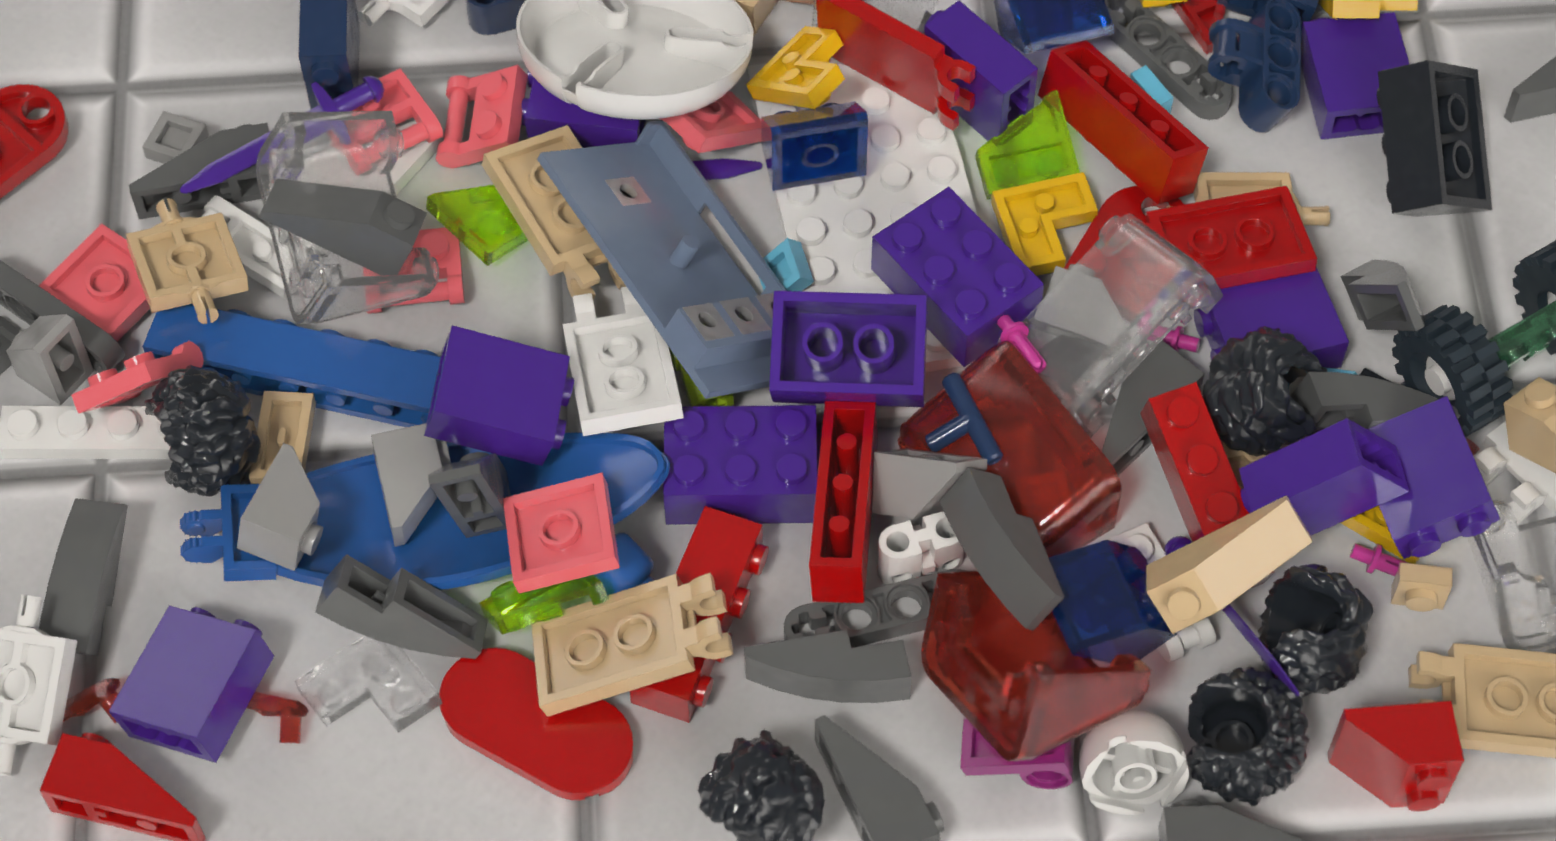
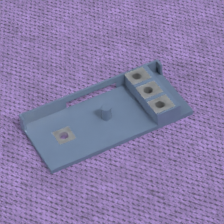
(672, 256)

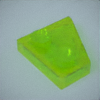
(1029, 150)
(478, 220)
(513, 611)

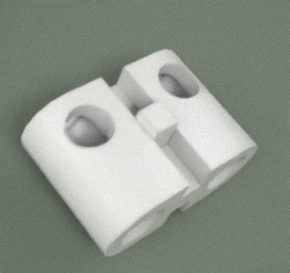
(916, 549)

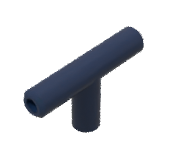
(968, 421)

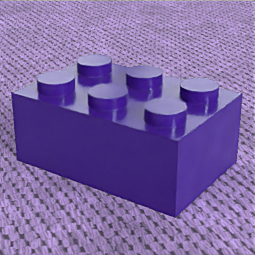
(961, 269)
(848, 348)
(742, 463)

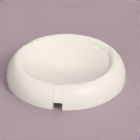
(635, 53)

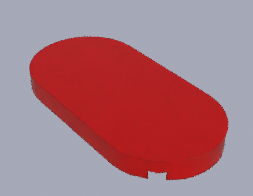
(497, 712)

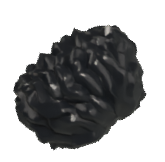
(1252, 395)
(206, 429)
(1315, 628)
(1246, 735)
(763, 792)

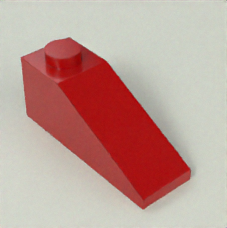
(104, 786)

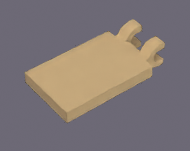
(543, 211)
(627, 641)
(1497, 695)

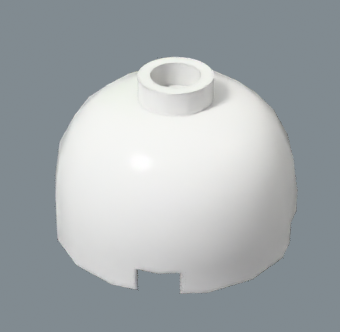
(1133, 763)

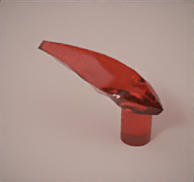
(100, 694)
(287, 709)

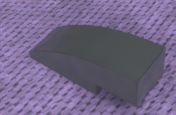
(1383, 296)
(1362, 399)
(1002, 546)
(84, 573)
(400, 611)
(830, 669)

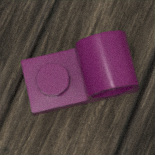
(1047, 771)

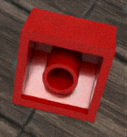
(1400, 752)

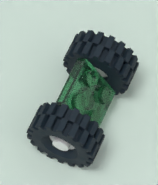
(1459, 361)

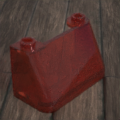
(1047, 457)
(1019, 682)

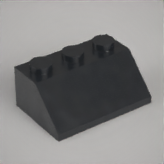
(1434, 139)

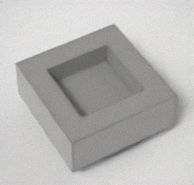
(172, 137)

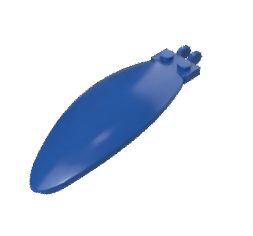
(437, 551)

